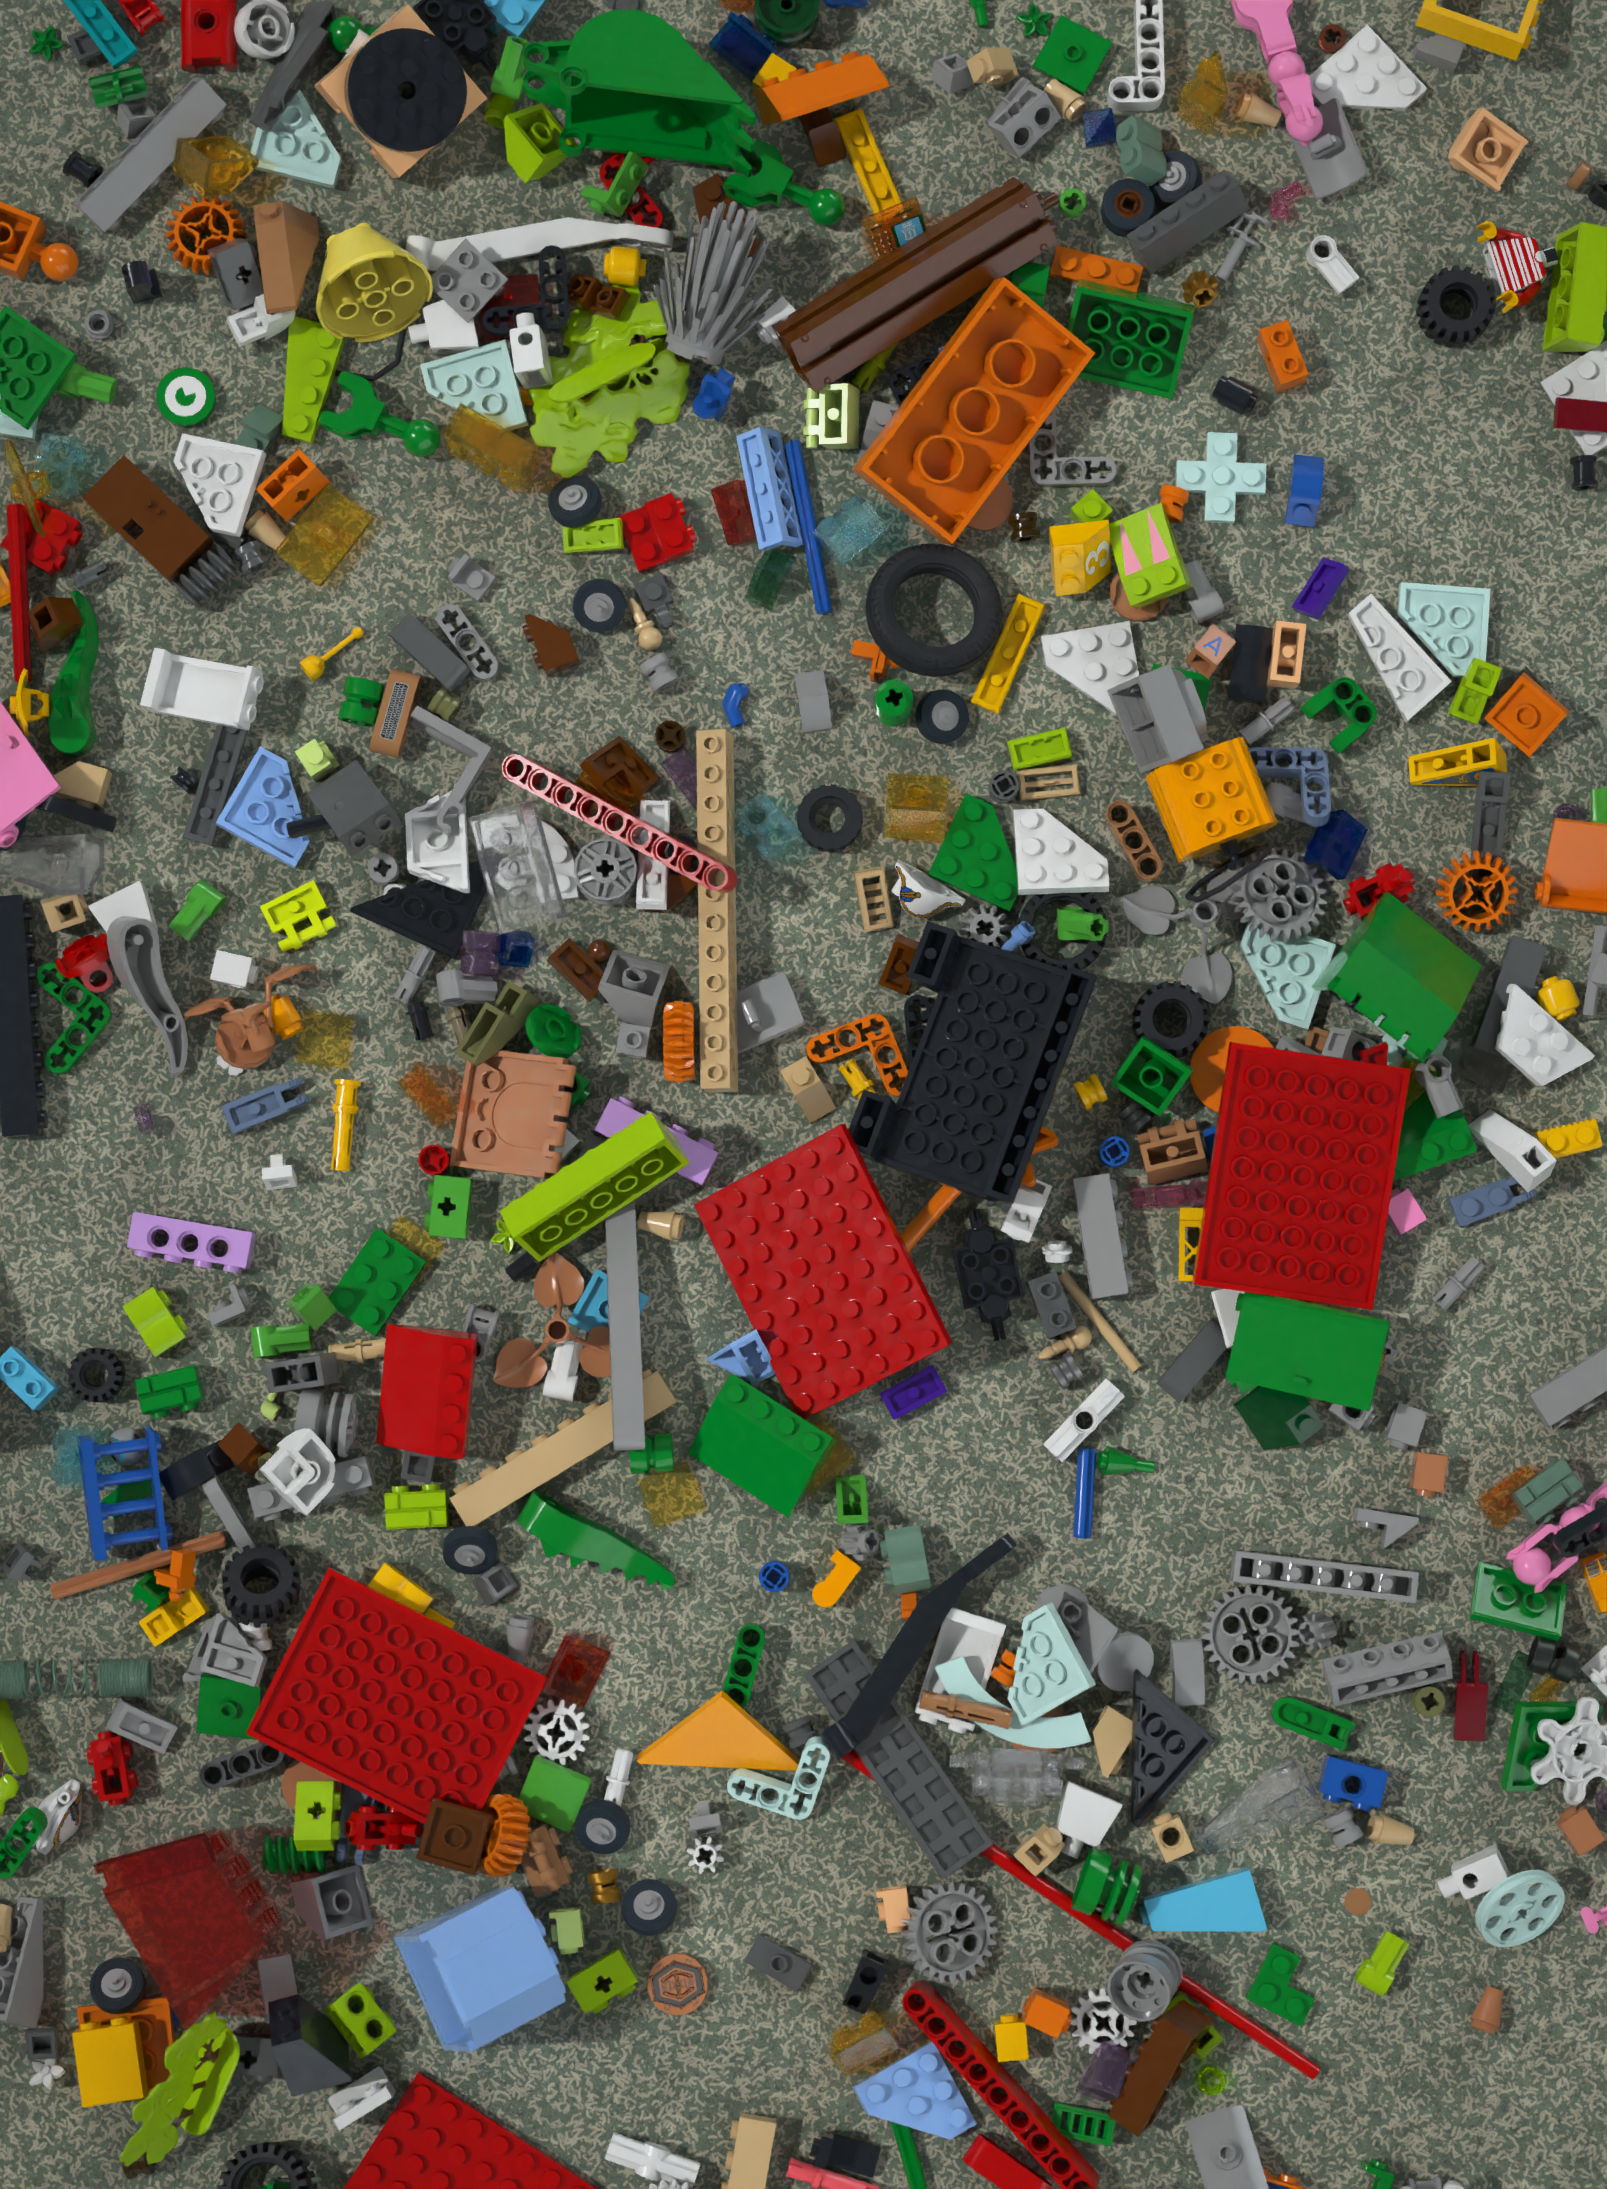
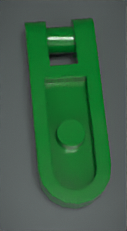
(1312, 1722)

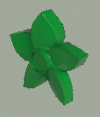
(1034, 21)
(46, 42)

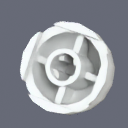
(264, 29)

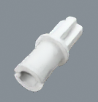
(618, 1777)

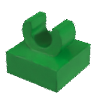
(150, 1592)

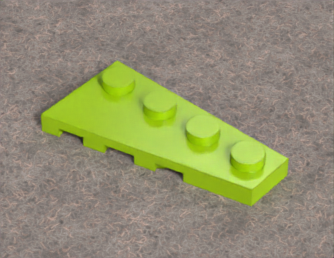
(309, 375)

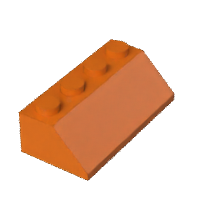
(818, 88)

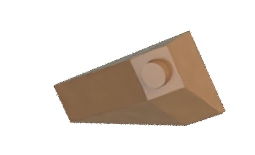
(286, 250)

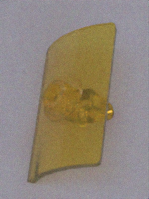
(22, 486)
(324, 535)

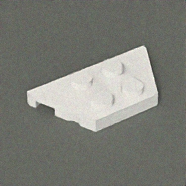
(436, 854)
(1537, 1041)

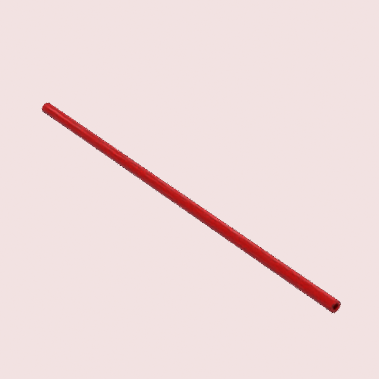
(1123, 1941)

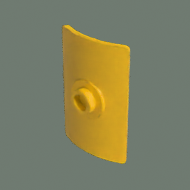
(21, 703)

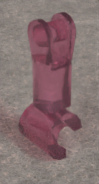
(1168, 1196)

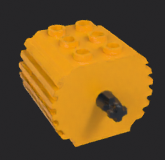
(1212, 801)

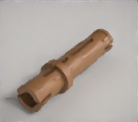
(965, 1709)

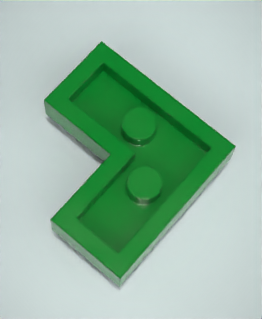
(1272, 1990)

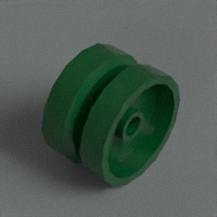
(787, 25)

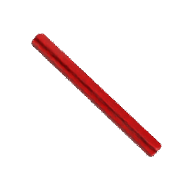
(19, 590)

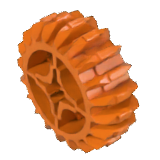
(184, 225)
(1487, 883)
(679, 1041)
(506, 1835)

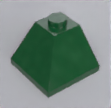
(1278, 1417)

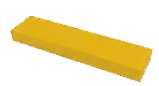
(867, 161)
(1008, 654)

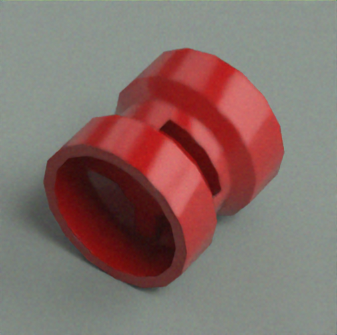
(430, 1158)

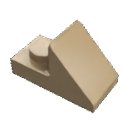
(808, 1089)

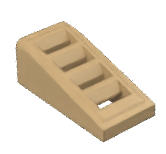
(860, 875)

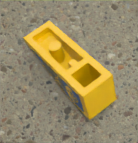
(1457, 764)

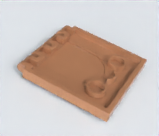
(513, 1114)

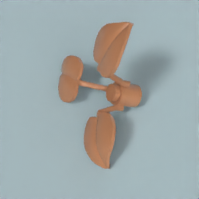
(255, 1028)
(519, 1361)

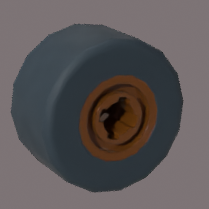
(1122, 216)

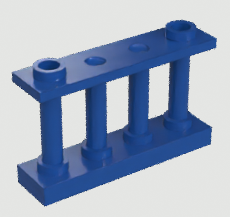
(95, 1482)

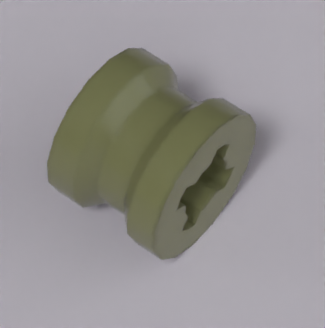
(445, 705)
(1422, 1699)

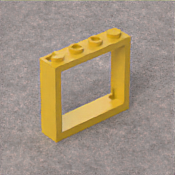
(1478, 32)

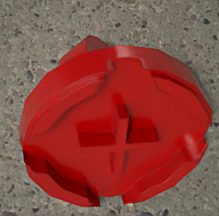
(84, 958)

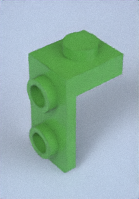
(621, 190)

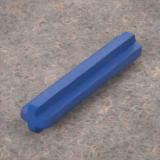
(1084, 1493)

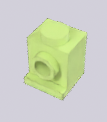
(317, 759)
(568, 1929)

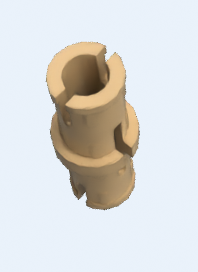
(358, 1350)

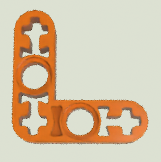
(874, 1042)

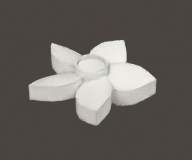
(46, 2072)

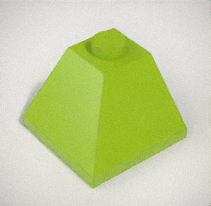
(533, 142)

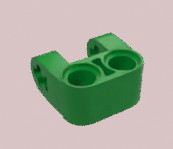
(1345, 708)

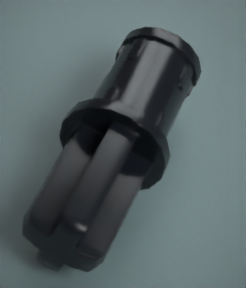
(523, 1266)

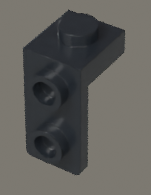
(844, 2153)

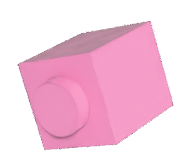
(1404, 1211)

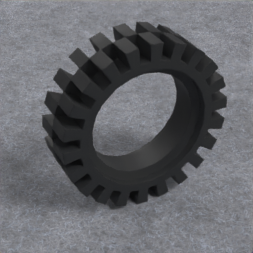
(270, 2152)

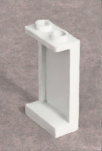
(202, 690)
(965, 1636)

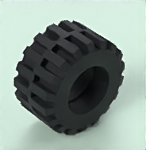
(1468, 286)
(1188, 1001)
(261, 1563)

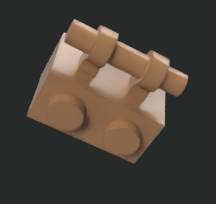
(1174, 1156)
(543, 1861)

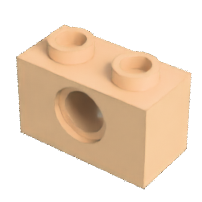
(1286, 654)

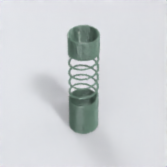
(115, 1679)

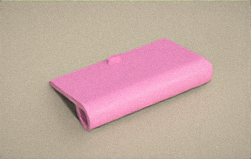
(23, 778)

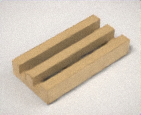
(1075, 791)

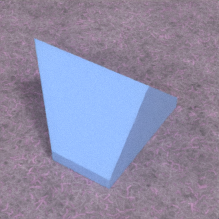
(745, 1358)

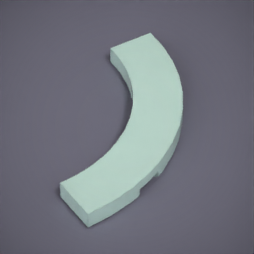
(1039, 1733)

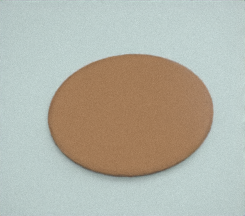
(1357, 1901)

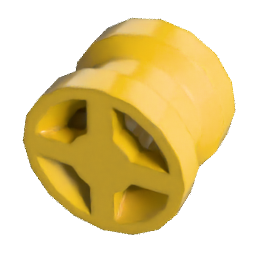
(1090, 1091)

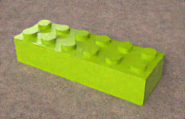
(594, 1186)

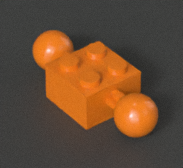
(21, 245)

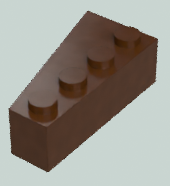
(1158, 2066)

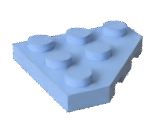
(263, 807)
(917, 2094)

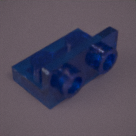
(743, 45)
(1336, 844)

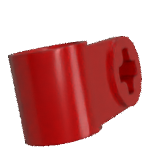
(141, 14)

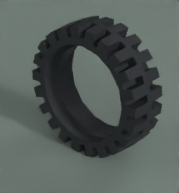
(1079, 961)

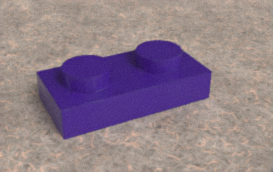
(1320, 588)
(913, 1392)

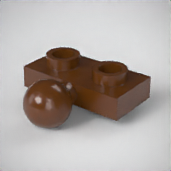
(580, 968)

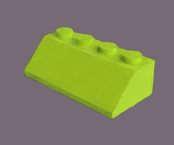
(1577, 290)

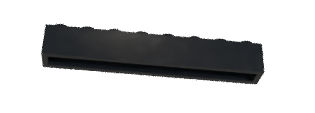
(19, 1030)

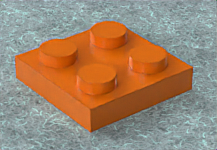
(1526, 714)

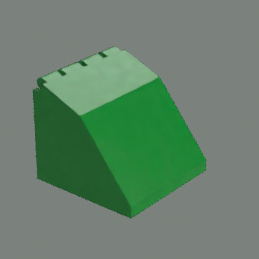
(1403, 973)

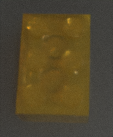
(491, 448)

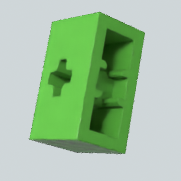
(460, 1194)

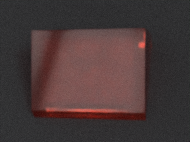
(575, 1669)

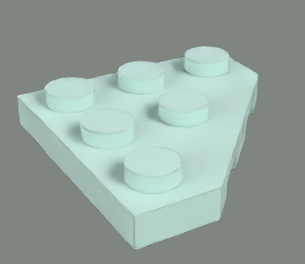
(298, 147)
(481, 381)
(1447, 621)
(1288, 973)
(1046, 1666)

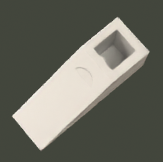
(1514, 1148)

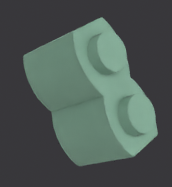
(1141, 150)
(906, 1558)

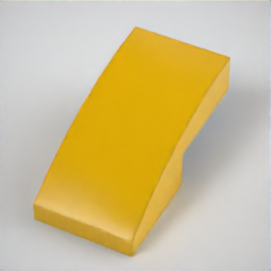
(174, 1616)

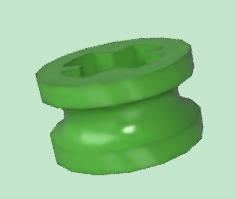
(1067, 195)

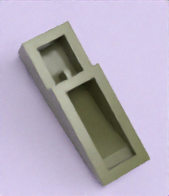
(497, 1024)

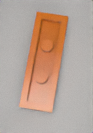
(1076, 265)

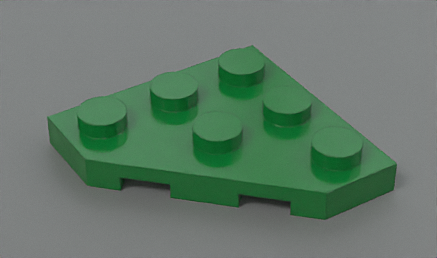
(29, 367)
(977, 856)
(1526, 1746)

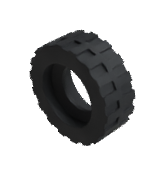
(829, 841)

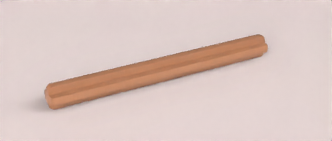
(134, 1566)

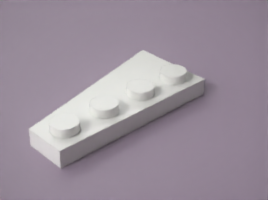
(1400, 661)

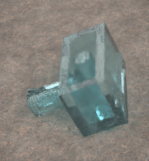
(849, 529)
(67, 1468)

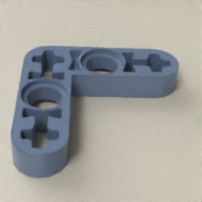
(1306, 772)

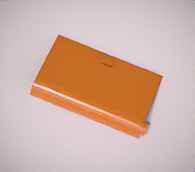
(1575, 867)

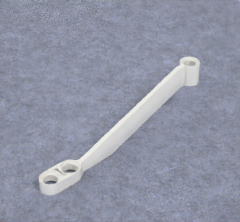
(532, 238)

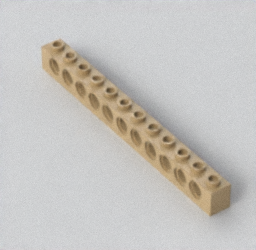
(717, 914)

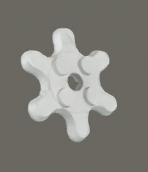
(1563, 1741)

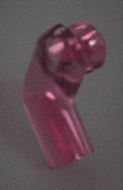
(1281, 198)

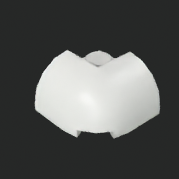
(301, 1470)

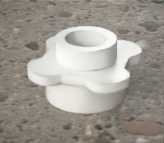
(1057, 1251)

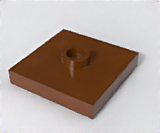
(454, 1836)

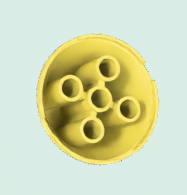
(369, 286)

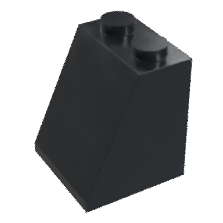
(307, 2046)

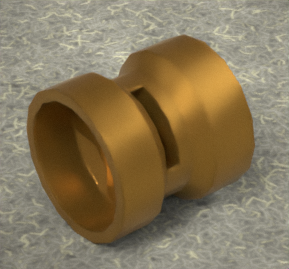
(606, 1893)

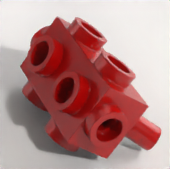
(1388, 879)
(110, 1759)
(383, 1828)

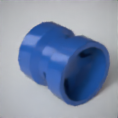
(1109, 1152)
(776, 1572)

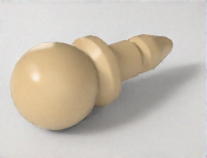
(649, 636)
(1076, 1338)

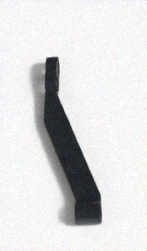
(905, 1652)

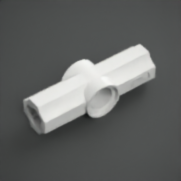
(1098, 1405)
(652, 2160)

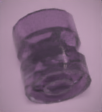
(480, 953)

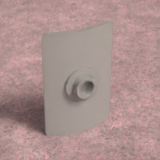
(1332, 157)
(766, 1011)
(1226, 2150)

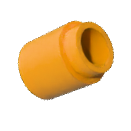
(284, 1017)

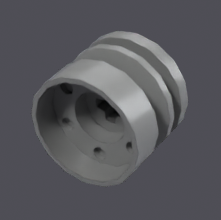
(620, 883)
(330, 1421)
(1135, 1991)

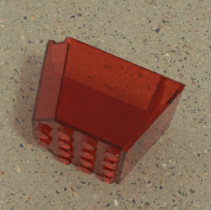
(190, 1915)

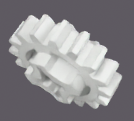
(571, 1734)
(1092, 2032)

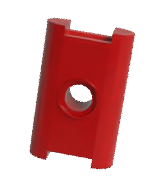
(208, 46)

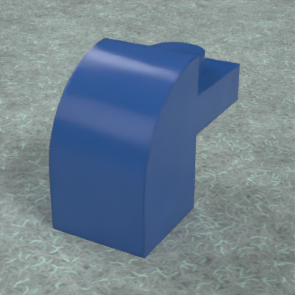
(1304, 490)

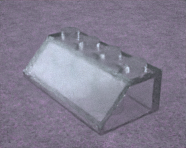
(517, 867)

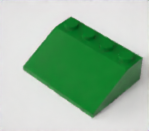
(1133, 336)
(1430, 1140)
(761, 1445)

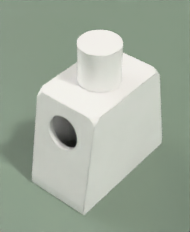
(444, 330)
(530, 353)
(129, 901)
(1084, 1817)
(1485, 1865)

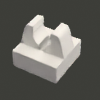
(279, 1174)

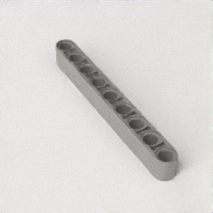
(624, 1330)

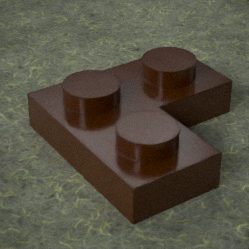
(622, 761)

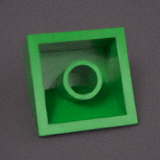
(1151, 1075)

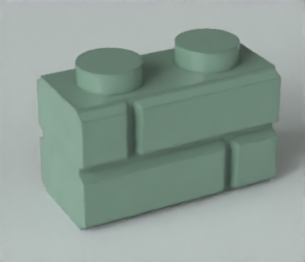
(1546, 1492)

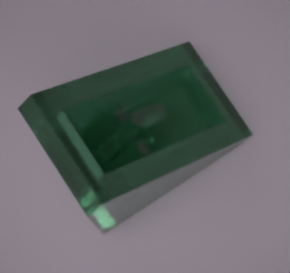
(769, 578)

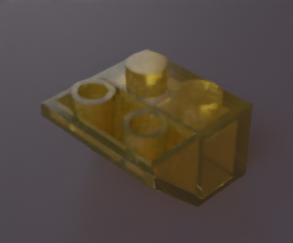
(1206, 96)

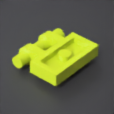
(293, 908)

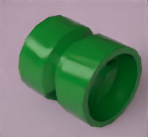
(360, 701)
(657, 1455)

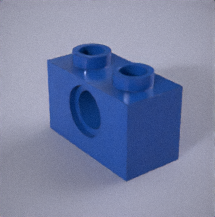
(1371, 1782)

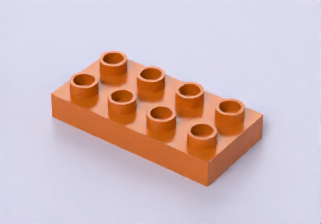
(973, 411)

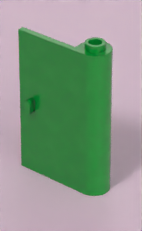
(1296, 1338)

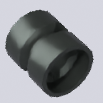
(1554, 1658)

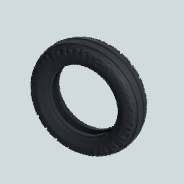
(957, 566)

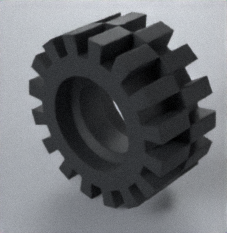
(78, 1379)

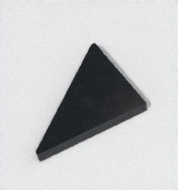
(428, 912)
(1163, 1746)

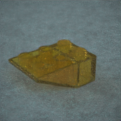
(863, 2043)

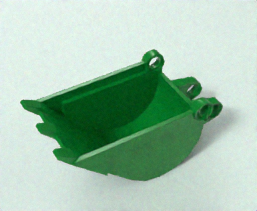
(640, 90)

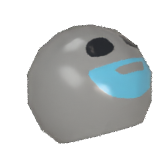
(125, 1434)

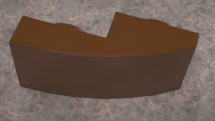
(592, 296)

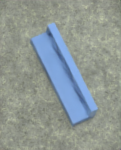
(766, 488)

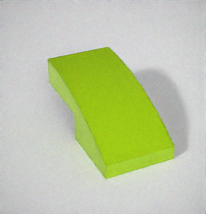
(1474, 691)

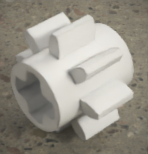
(707, 1846)

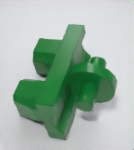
(118, 87)

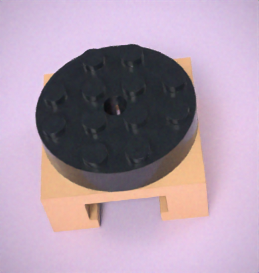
(368, 91)

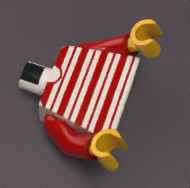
(1514, 264)

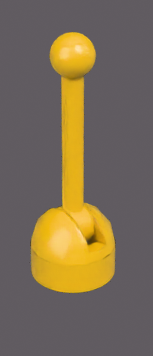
(314, 665)

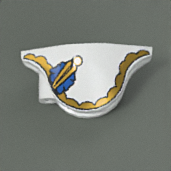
(922, 894)
(63, 1813)

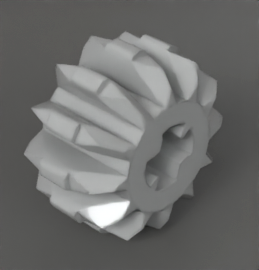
(985, 919)

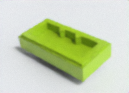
(594, 536)
(1039, 749)

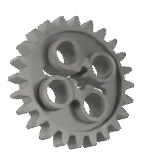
(1297, 882)
(1275, 1625)
(955, 1959)

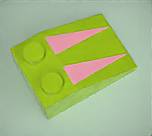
(1148, 557)

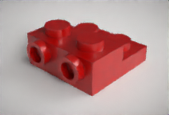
(658, 532)
(50, 551)

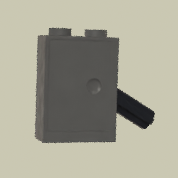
(350, 808)

